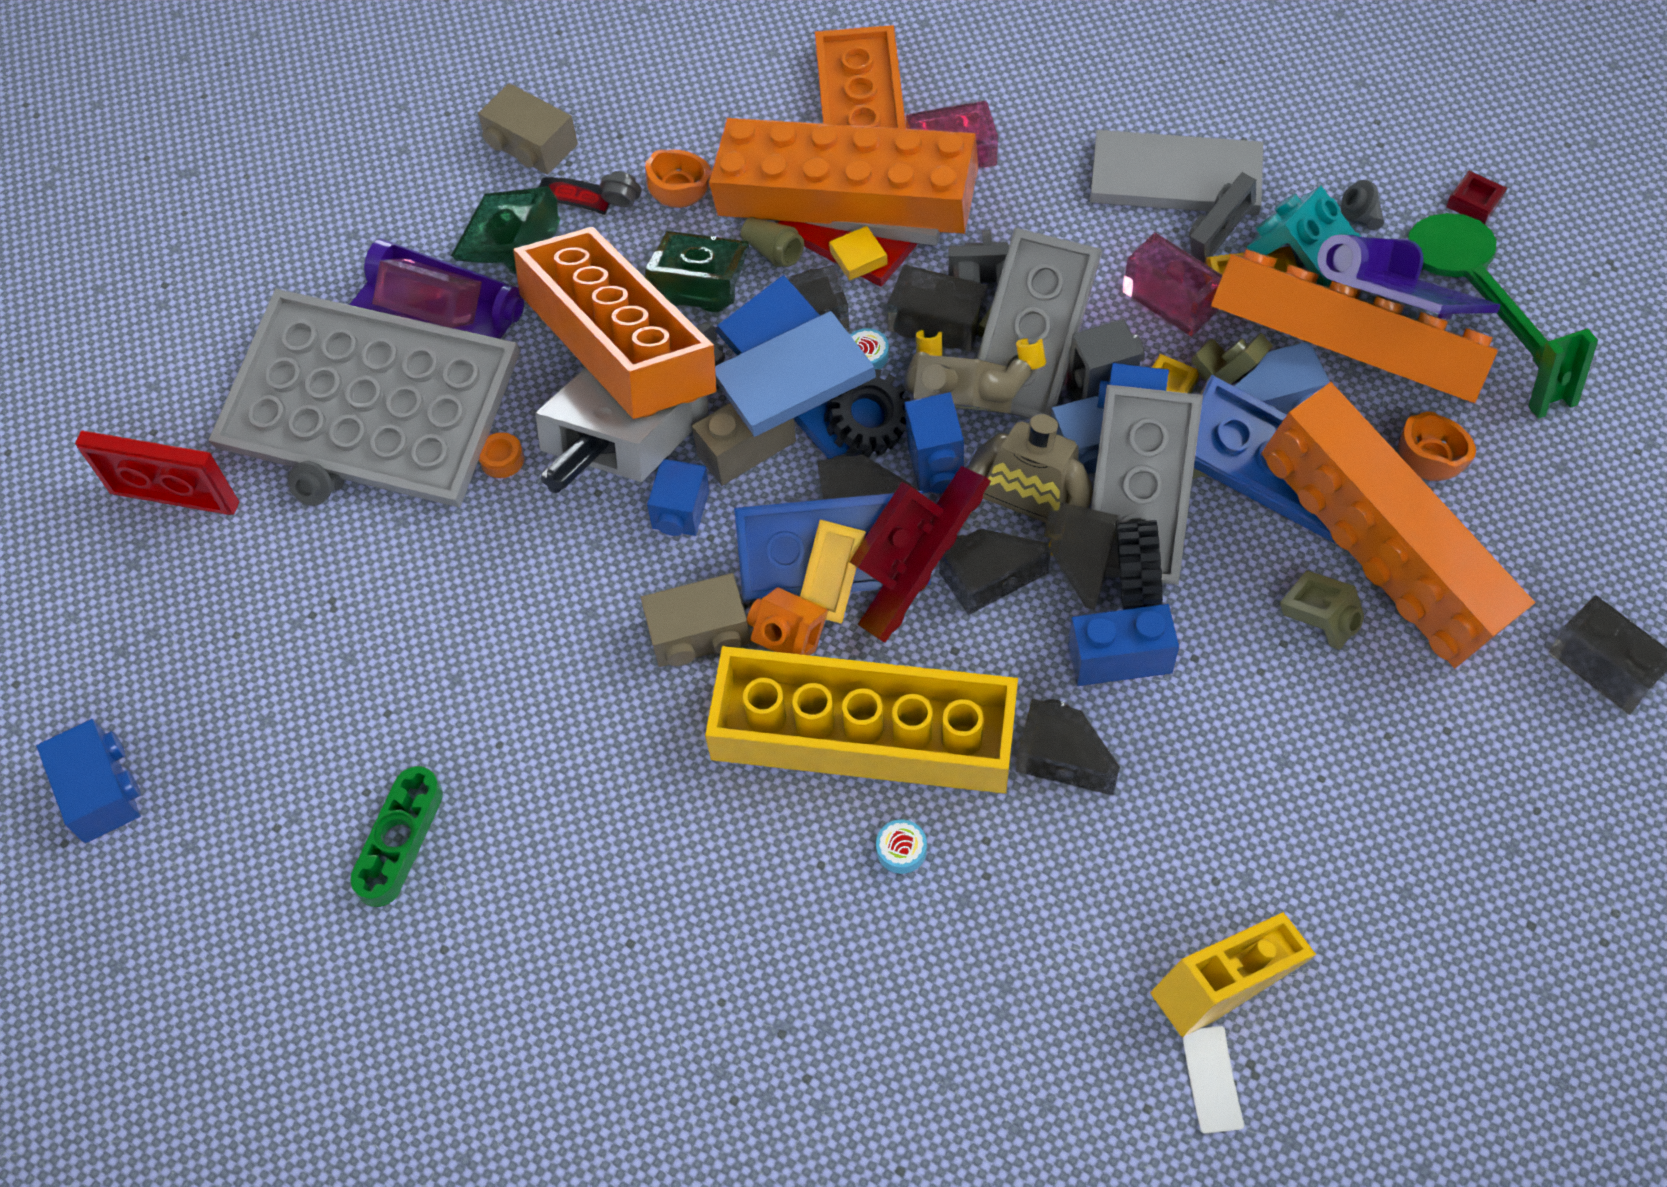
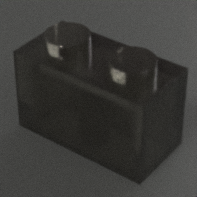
(936, 305)
(1611, 654)

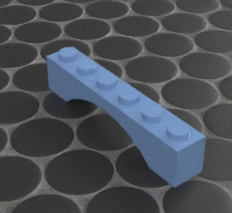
(1280, 380)

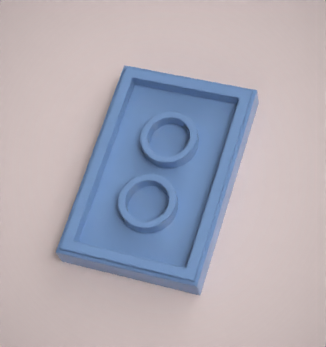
(793, 373)

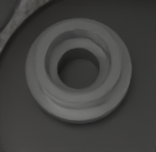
(620, 189)

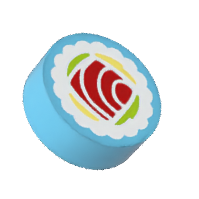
(873, 344)
(901, 846)

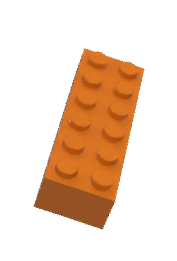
(845, 174)
(616, 322)
(1355, 328)
(1394, 526)

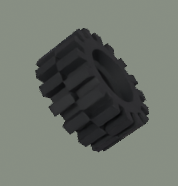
(860, 437)
(1139, 564)

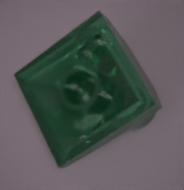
(508, 222)
(697, 269)

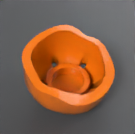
(676, 187)
(1432, 457)

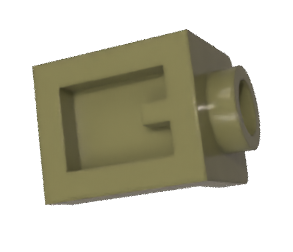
(1233, 362)
(1325, 605)

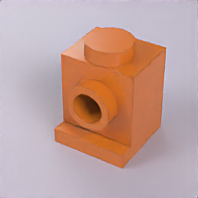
(786, 623)

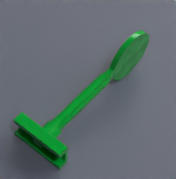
(1464, 248)

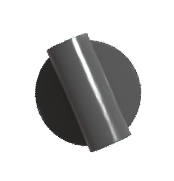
(1362, 204)
(312, 483)

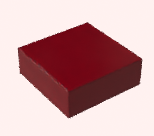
(1476, 197)

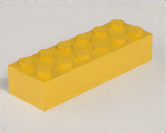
(862, 719)

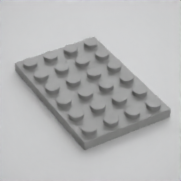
(366, 396)

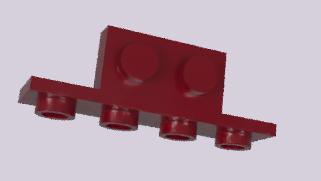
(910, 543)

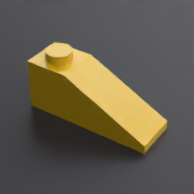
(1230, 973)

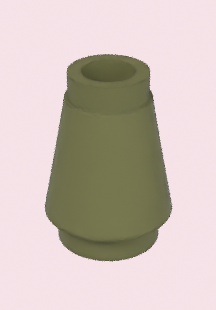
(774, 241)

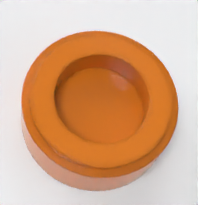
(501, 455)

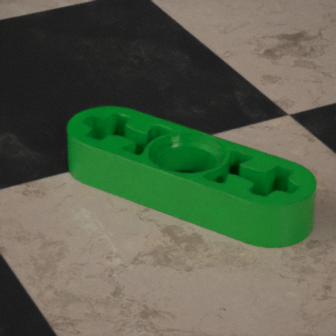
(396, 873)

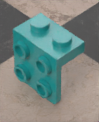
(1305, 226)

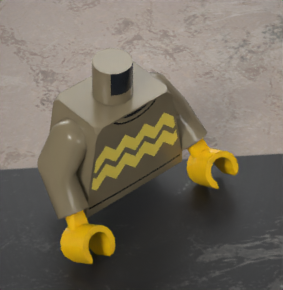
(972, 382)
(1033, 469)

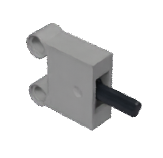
(593, 430)

